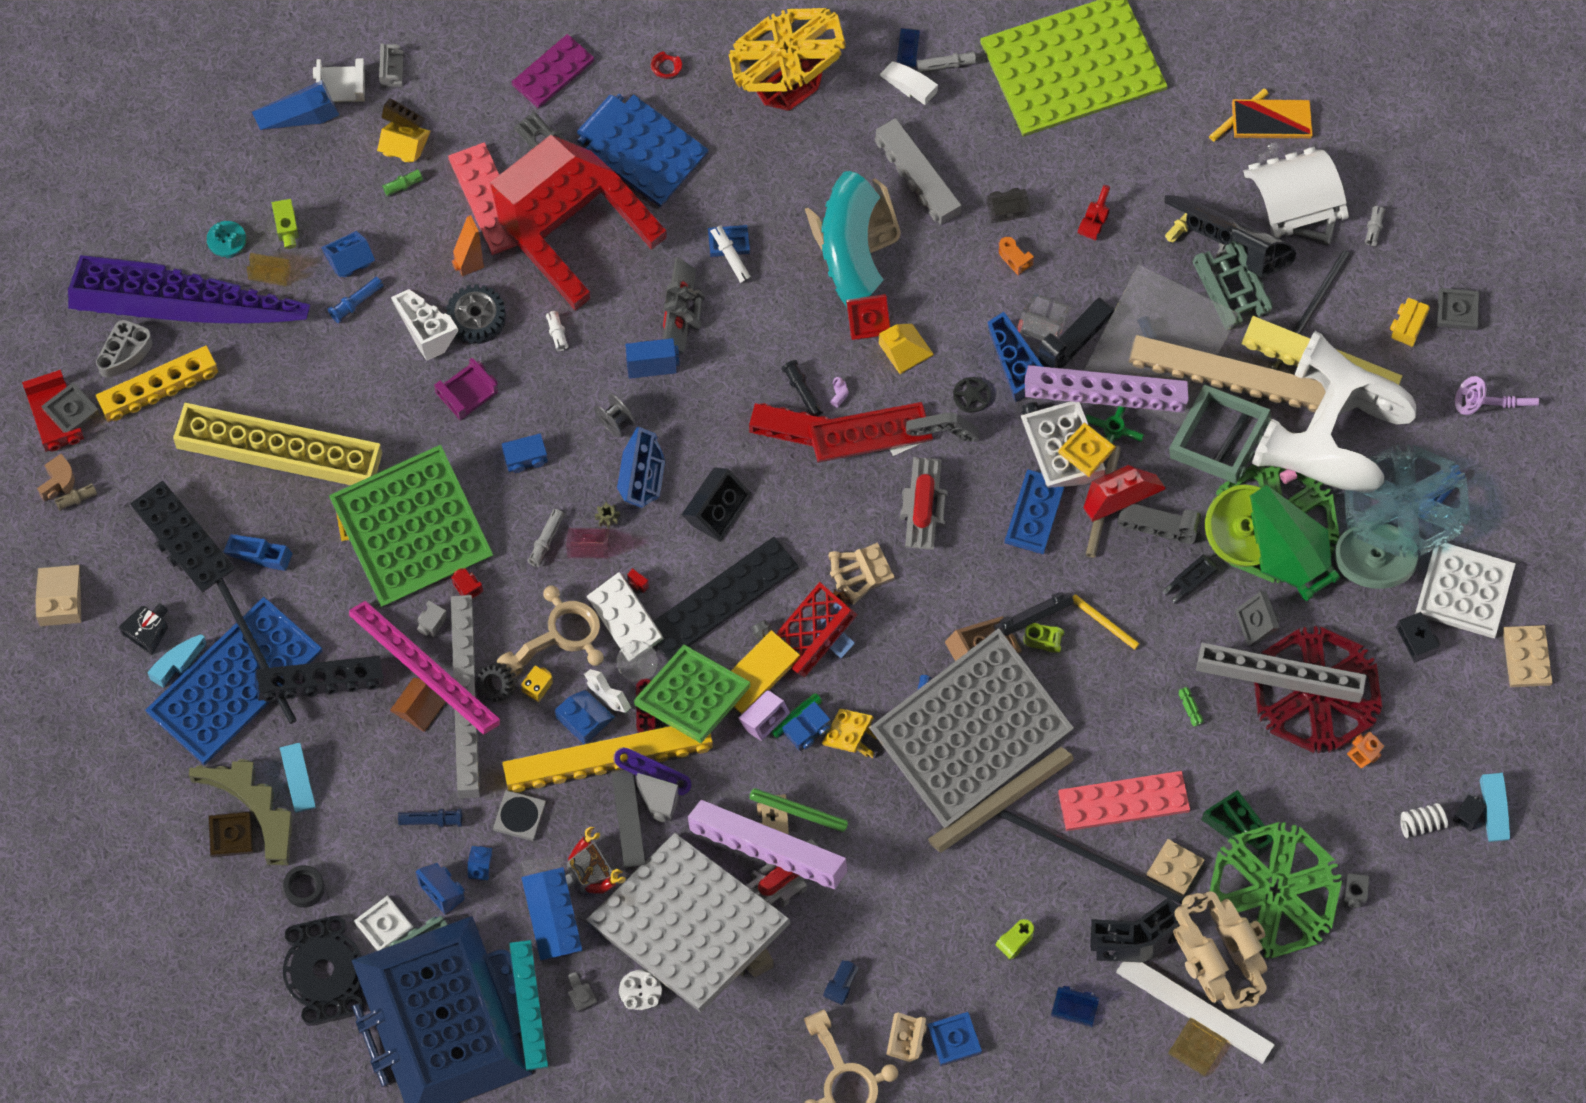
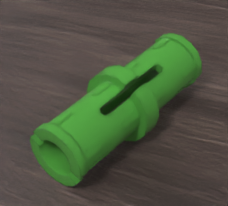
(402, 182)

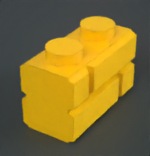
(1410, 321)

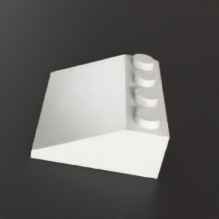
(1047, 433)

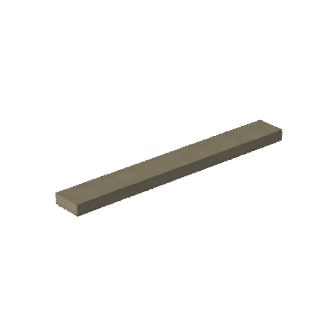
(1001, 799)

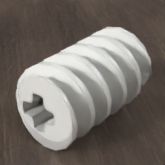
(1423, 818)

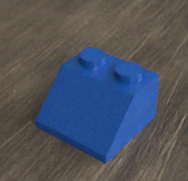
(348, 254)
(583, 716)
(440, 887)

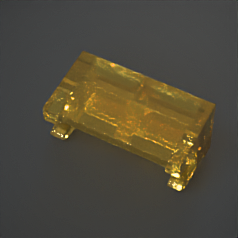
(268, 269)

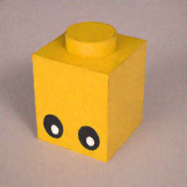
(537, 683)

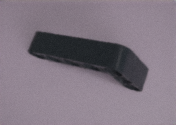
(1058, 352)

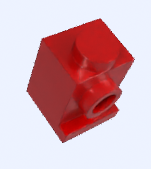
(466, 583)

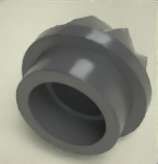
(761, 629)

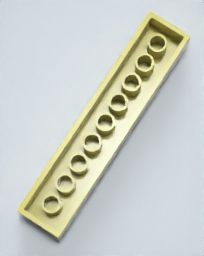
(276, 445)

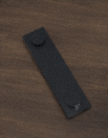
(1012, 624)

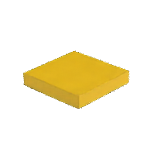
(1086, 449)

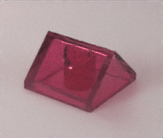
(587, 543)

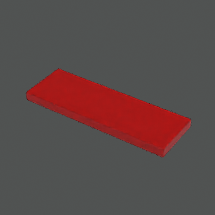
(865, 432)

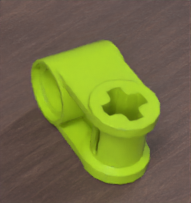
(1045, 637)
(1013, 941)

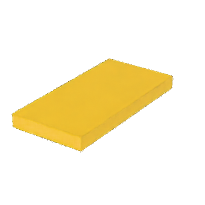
(764, 668)

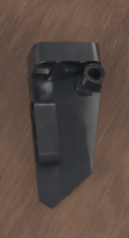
(1265, 251)

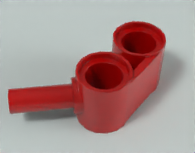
(1095, 216)

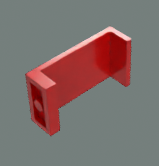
(39, 391)

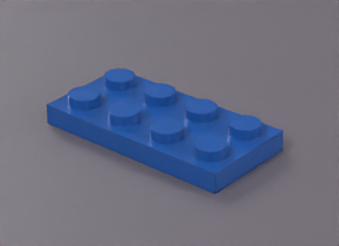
(1033, 513)

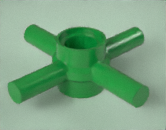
(1117, 421)

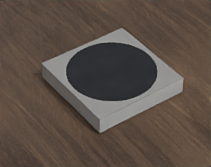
(519, 815)

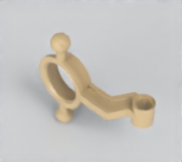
(529, 649)
(818, 1024)

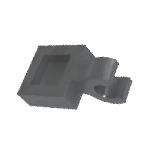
(581, 995)

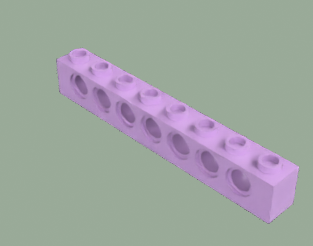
(1106, 388)

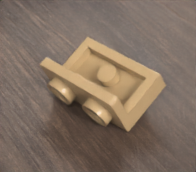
(906, 1037)

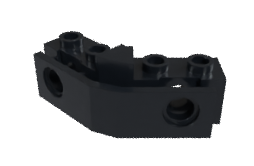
(1137, 939)

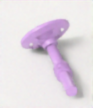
(1476, 398)

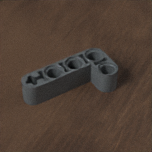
(1161, 523)

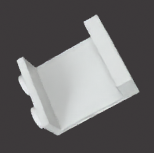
(343, 83)

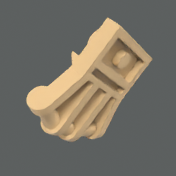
(870, 562)

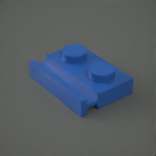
(737, 234)

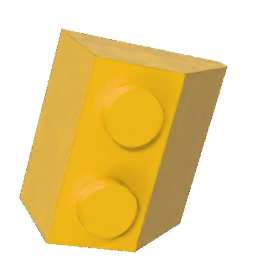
(402, 141)

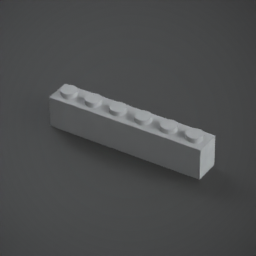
(917, 171)

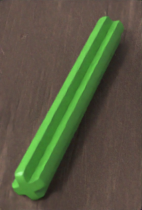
(798, 810)

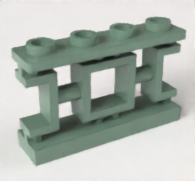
(1217, 288)

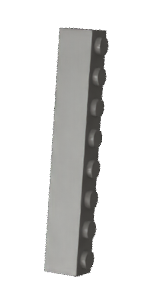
(1281, 672)

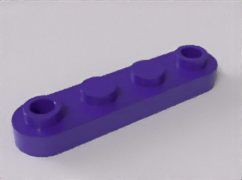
(641, 764)

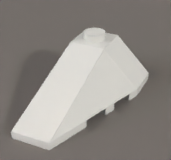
(427, 325)

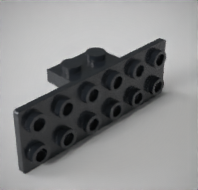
(181, 537)

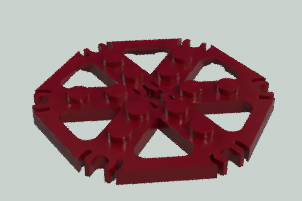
(1320, 708)

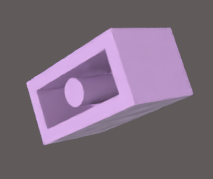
(764, 715)

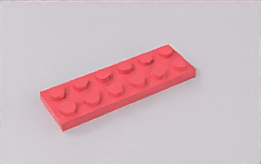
(475, 172)
(1124, 801)

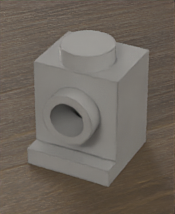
(431, 619)

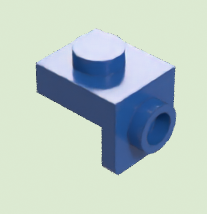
(479, 862)

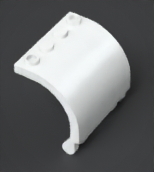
(1299, 190)

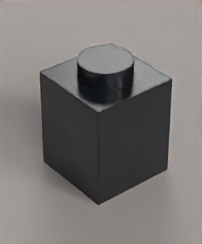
(1469, 812)

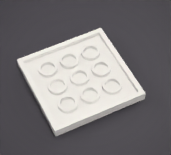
(1465, 589)

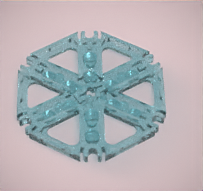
(1420, 504)

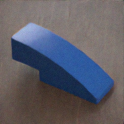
(258, 552)

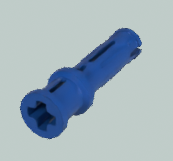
(348, 304)

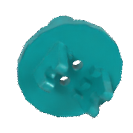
(233, 244)

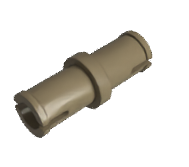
(75, 497)

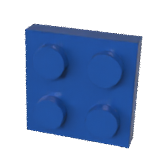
(954, 1038)

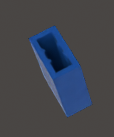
(652, 358)

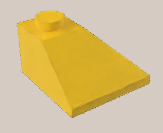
(904, 346)

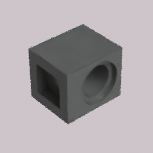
(1358, 882)

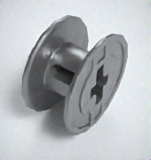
(614, 415)

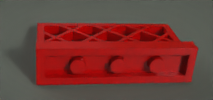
(826, 637)

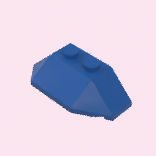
(641, 469)

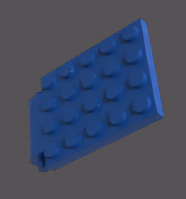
(641, 146)

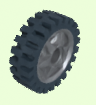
(481, 301)

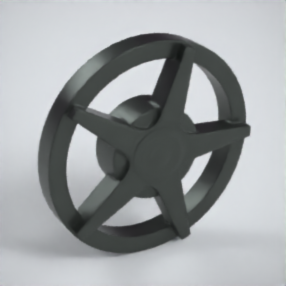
(971, 394)

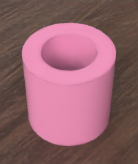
(1288, 476)

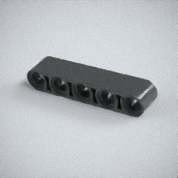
(628, 818)

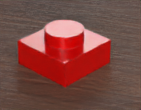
(637, 581)

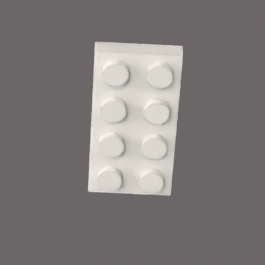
(623, 613)

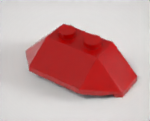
(788, 99)
(1120, 490)

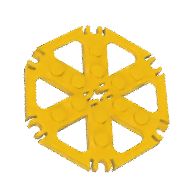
(799, 44)

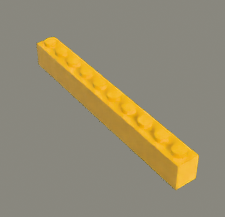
(598, 757)

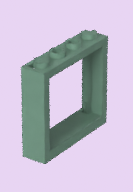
(1206, 464)

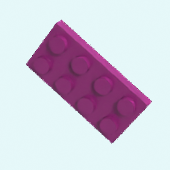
(552, 71)

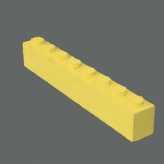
(1290, 346)

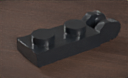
(1191, 578)

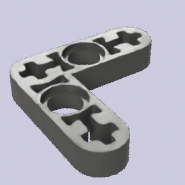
(947, 421)

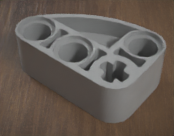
(130, 349)

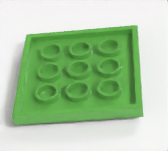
(692, 693)

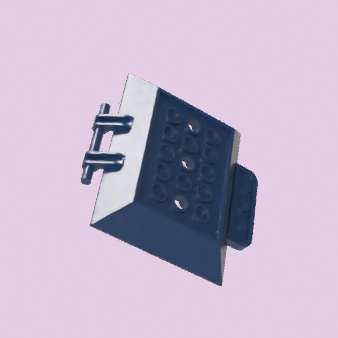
(417, 1044)

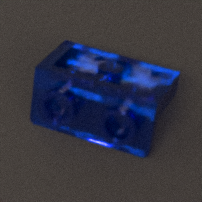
(1075, 1006)

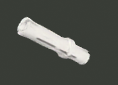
(730, 253)

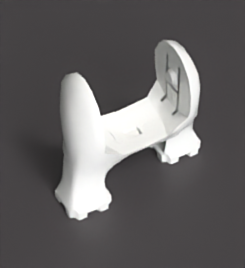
(1346, 388)

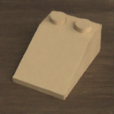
(58, 595)

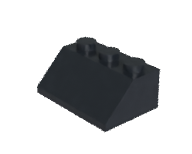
(717, 503)

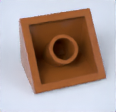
(418, 704)

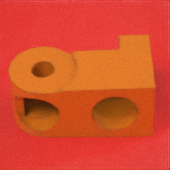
(1014, 256)

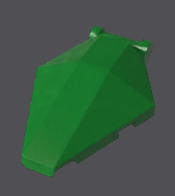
(1290, 543)

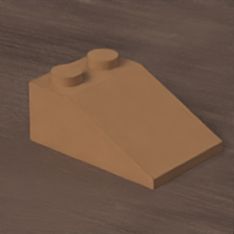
(966, 638)

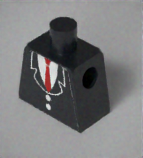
(145, 627)

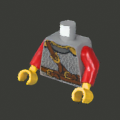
(589, 868)

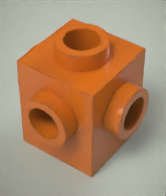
(1365, 749)

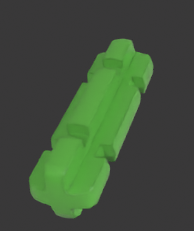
(1190, 706)

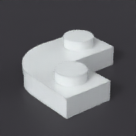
(610, 697)

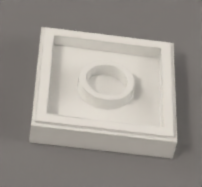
(383, 924)

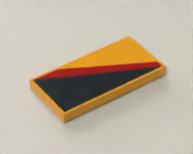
(1271, 118)

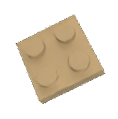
(1175, 867)

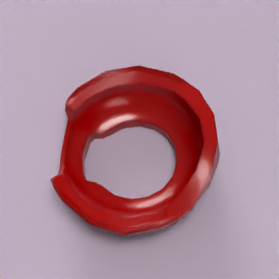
(660, 58)

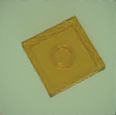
(1197, 1046)

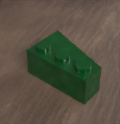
(1234, 817)

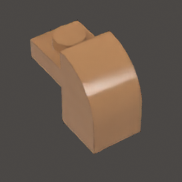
(61, 478)

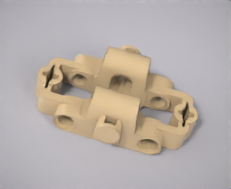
(1205, 959)

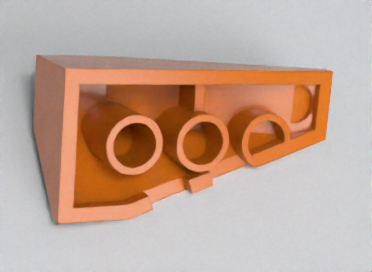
(468, 249)

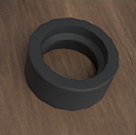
(307, 901)

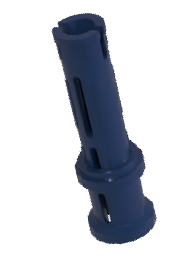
(438, 818)

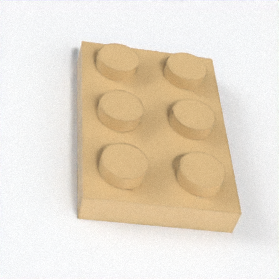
(1527, 656)

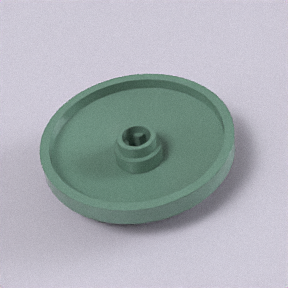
(1371, 565)

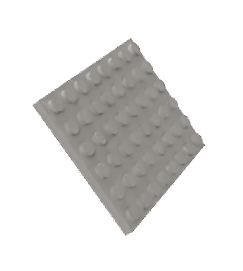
(971, 728)
(688, 922)

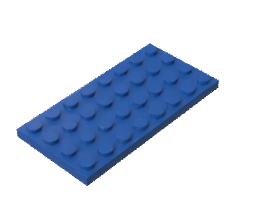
(219, 690)

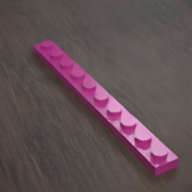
(424, 667)

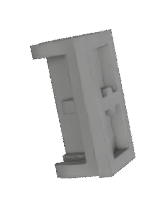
(390, 65)

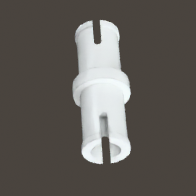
(557, 331)

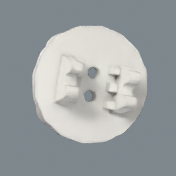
(649, 988)

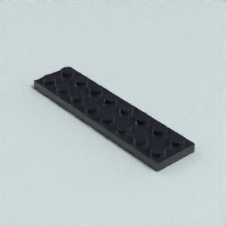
(724, 596)

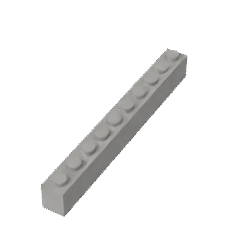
(464, 673)

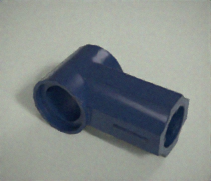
(839, 987)

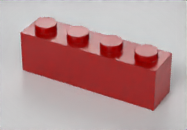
(782, 423)

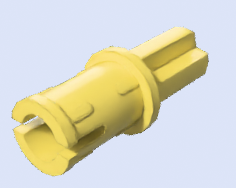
(1179, 227)

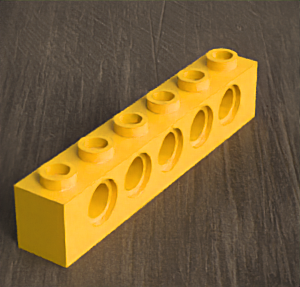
(160, 375)

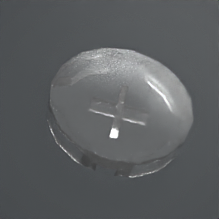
(637, 661)

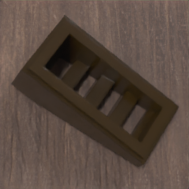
(400, 114)

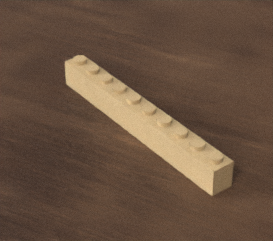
(1226, 373)

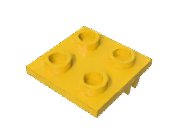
(848, 731)

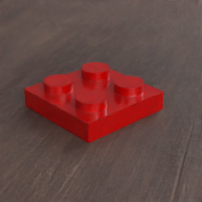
(868, 316)

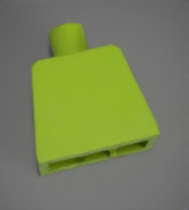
(285, 222)

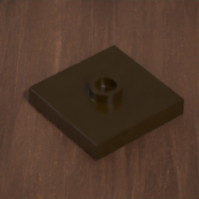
(230, 834)

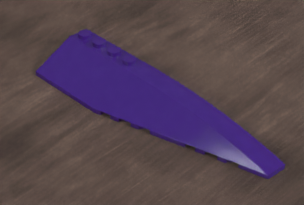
(158, 293)

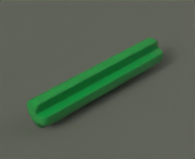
(776, 732)

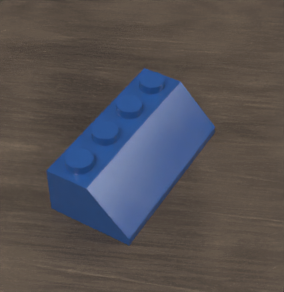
(551, 913)

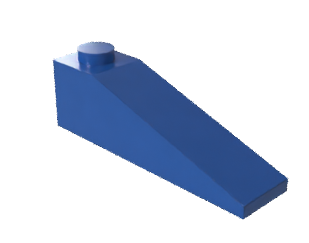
(300, 108)

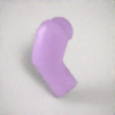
(841, 391)

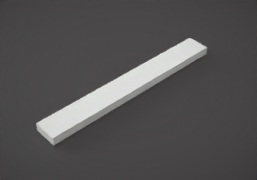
(1196, 1008)

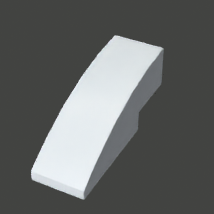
(910, 82)

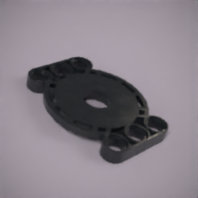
(318, 991)

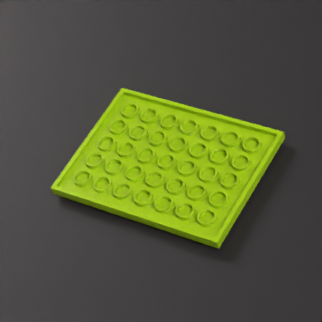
(1073, 64)

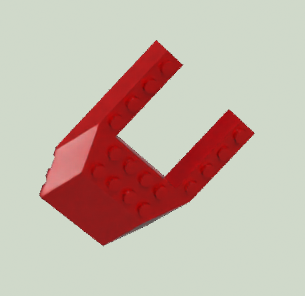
(549, 189)

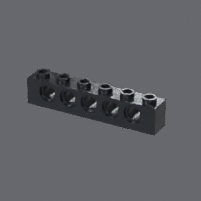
(328, 670)

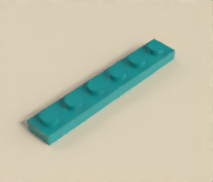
(528, 1005)

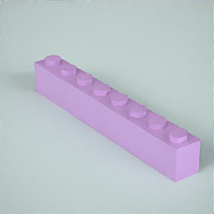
(767, 844)

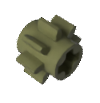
(607, 520)

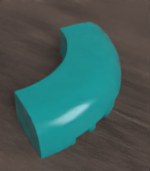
(847, 237)

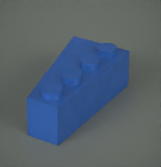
(1012, 352)

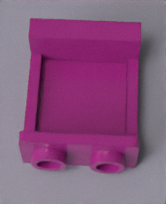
(467, 389)

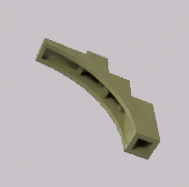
(259, 799)

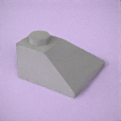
(658, 796)

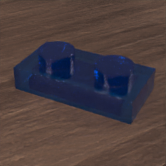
(908, 47)

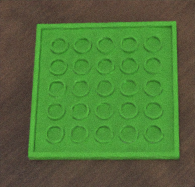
(410, 525)

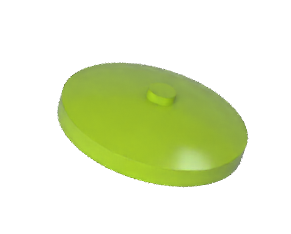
(1231, 526)

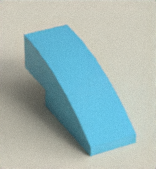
(176, 660)
(297, 777)
(1496, 811)

